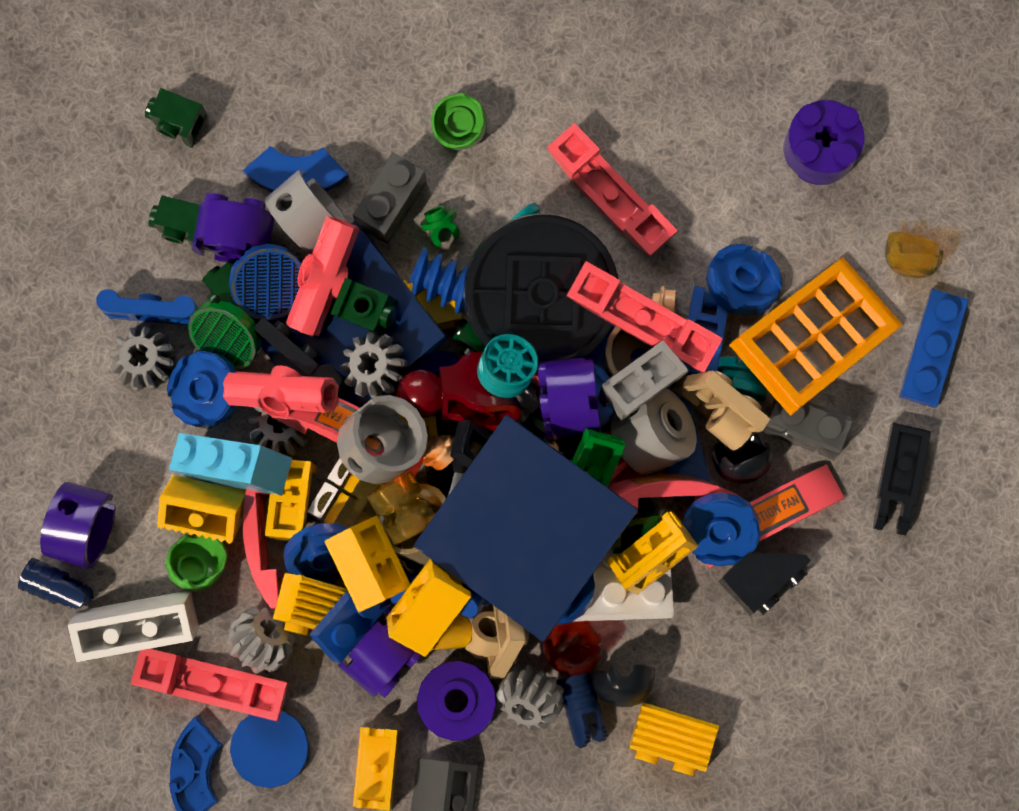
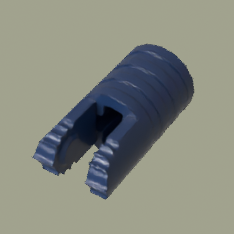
(54, 585)
(583, 710)

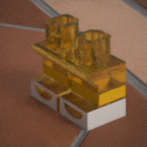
(337, 507)

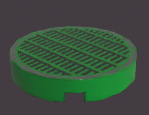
(225, 331)

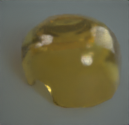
(912, 255)

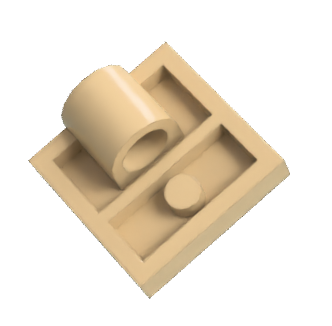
(729, 413)
(503, 644)

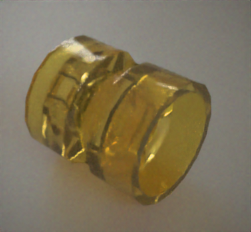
(401, 507)

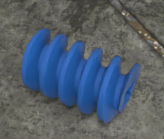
(439, 280)

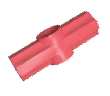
(322, 276)
(281, 391)

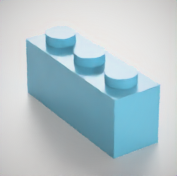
(230, 463)

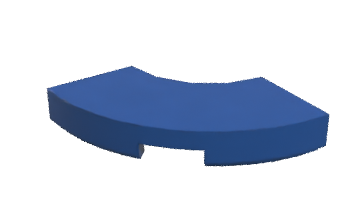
(274, 168)
(189, 766)

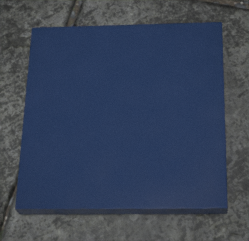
(412, 327)
(525, 527)

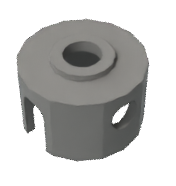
(303, 211)
(657, 434)
(401, 442)

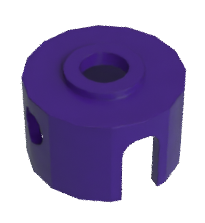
(77, 525)
(473, 718)

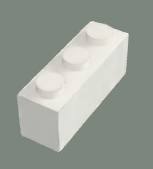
(133, 626)

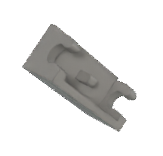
(641, 380)

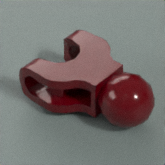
(457, 394)

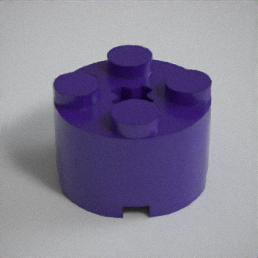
(839, 128)
(231, 227)
(568, 398)
(378, 660)

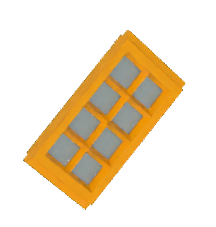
(816, 335)

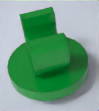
(436, 220)

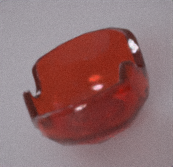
(573, 648)

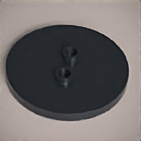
(522, 282)

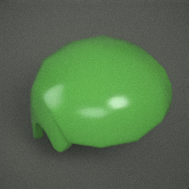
(459, 121)
(196, 562)

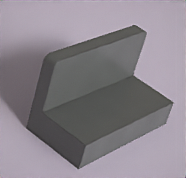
(443, 786)

